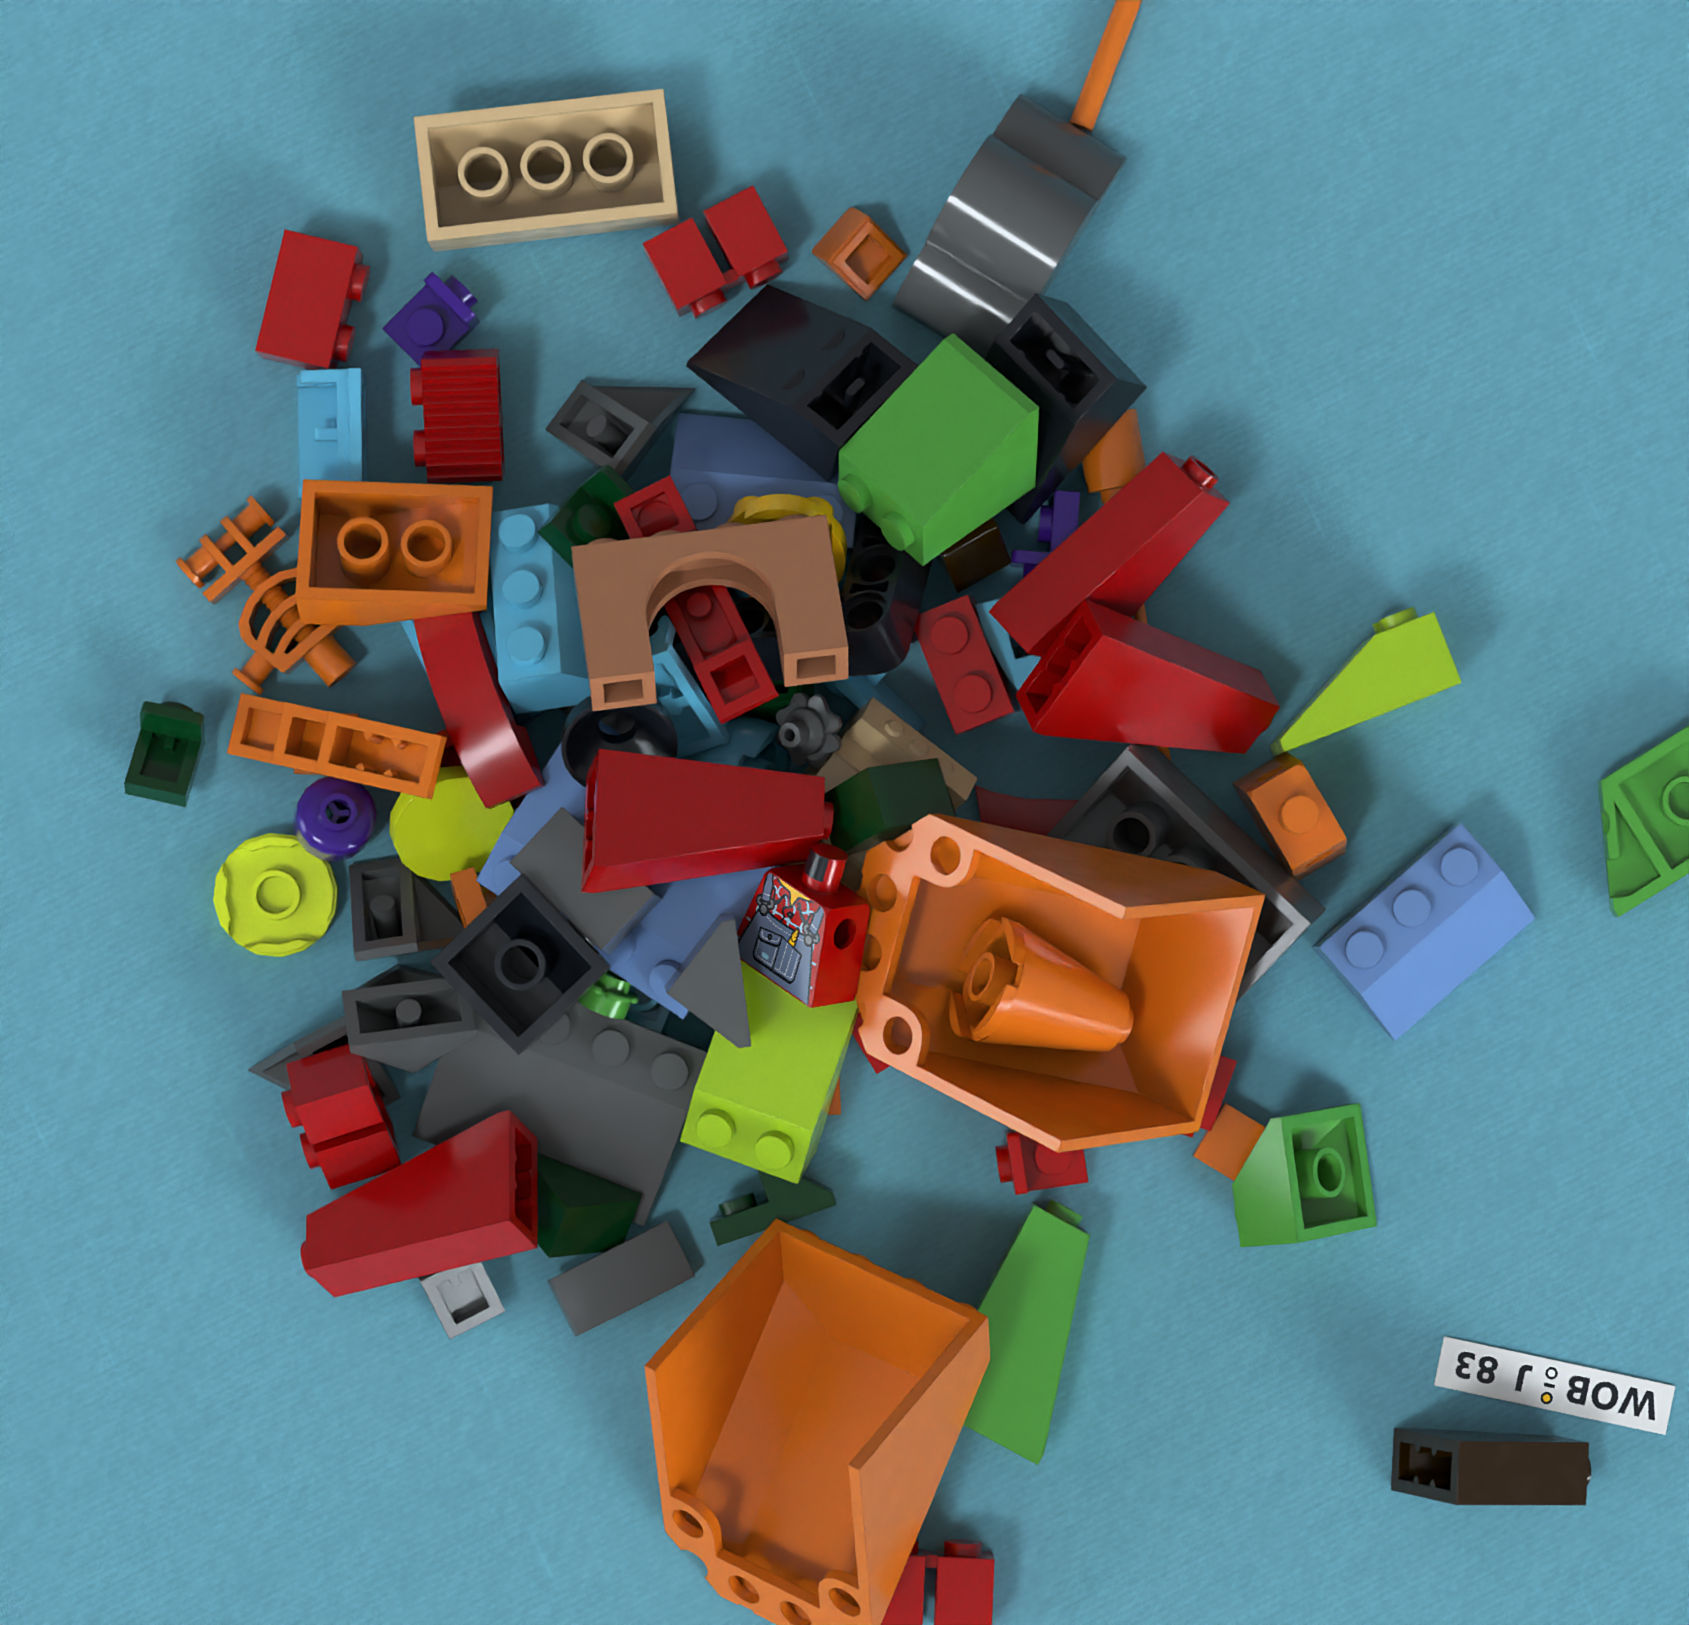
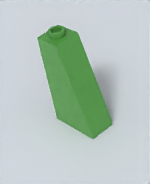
(1029, 1327)

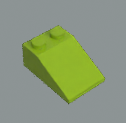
(1385, 672)
(771, 1098)

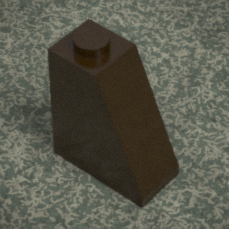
(1490, 1467)

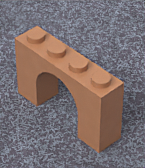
(777, 562)

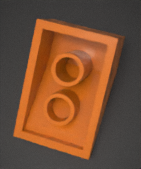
(391, 551)

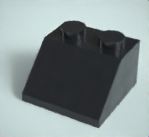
(521, 964)

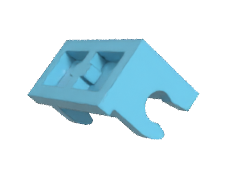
(332, 425)
(677, 690)

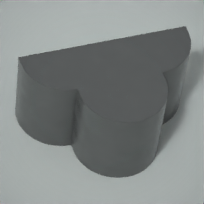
(1007, 225)

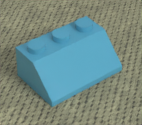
(535, 615)

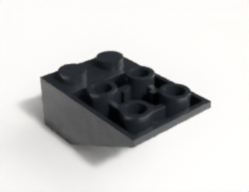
(802, 373)
(1073, 381)

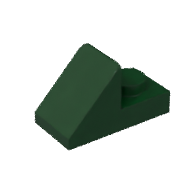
(784, 1201)

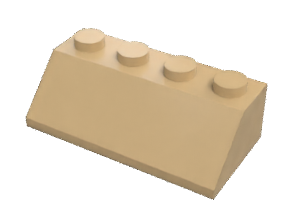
(546, 170)

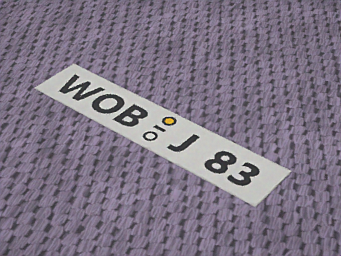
(1554, 1385)

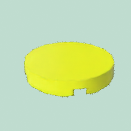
(449, 830)
(275, 896)

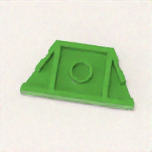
(1646, 823)

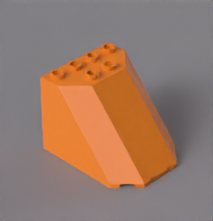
(1142, 923)
(810, 1426)

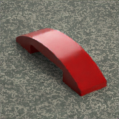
(704, 614)
(476, 709)

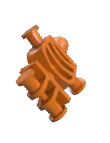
(315, 644)

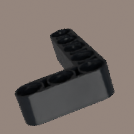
(877, 605)

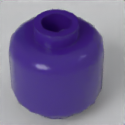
(323, 836)

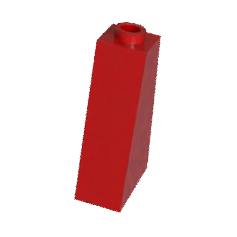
(1117, 552)
(1143, 687)
(693, 819)
(431, 1214)

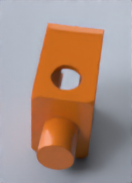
(1292, 815)

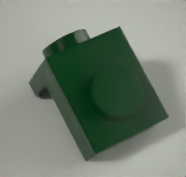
(166, 753)

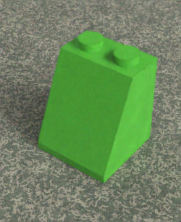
(942, 453)

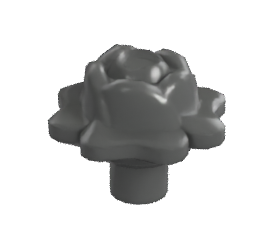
(808, 730)

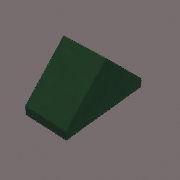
(886, 802)
(580, 1210)

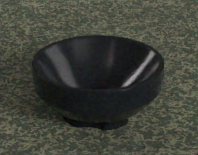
(582, 737)

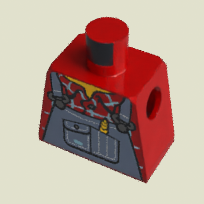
(807, 929)

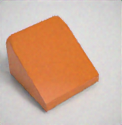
(859, 252)

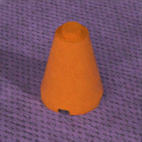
(1034, 994)

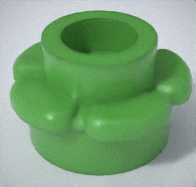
(610, 996)

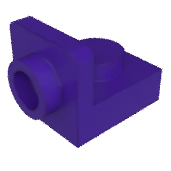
(434, 318)
(1054, 527)

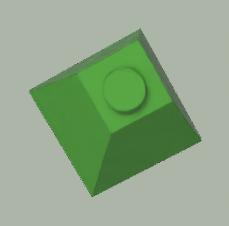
(1305, 1179)

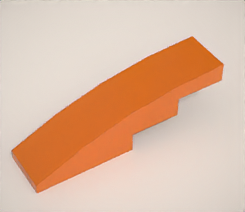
(337, 745)

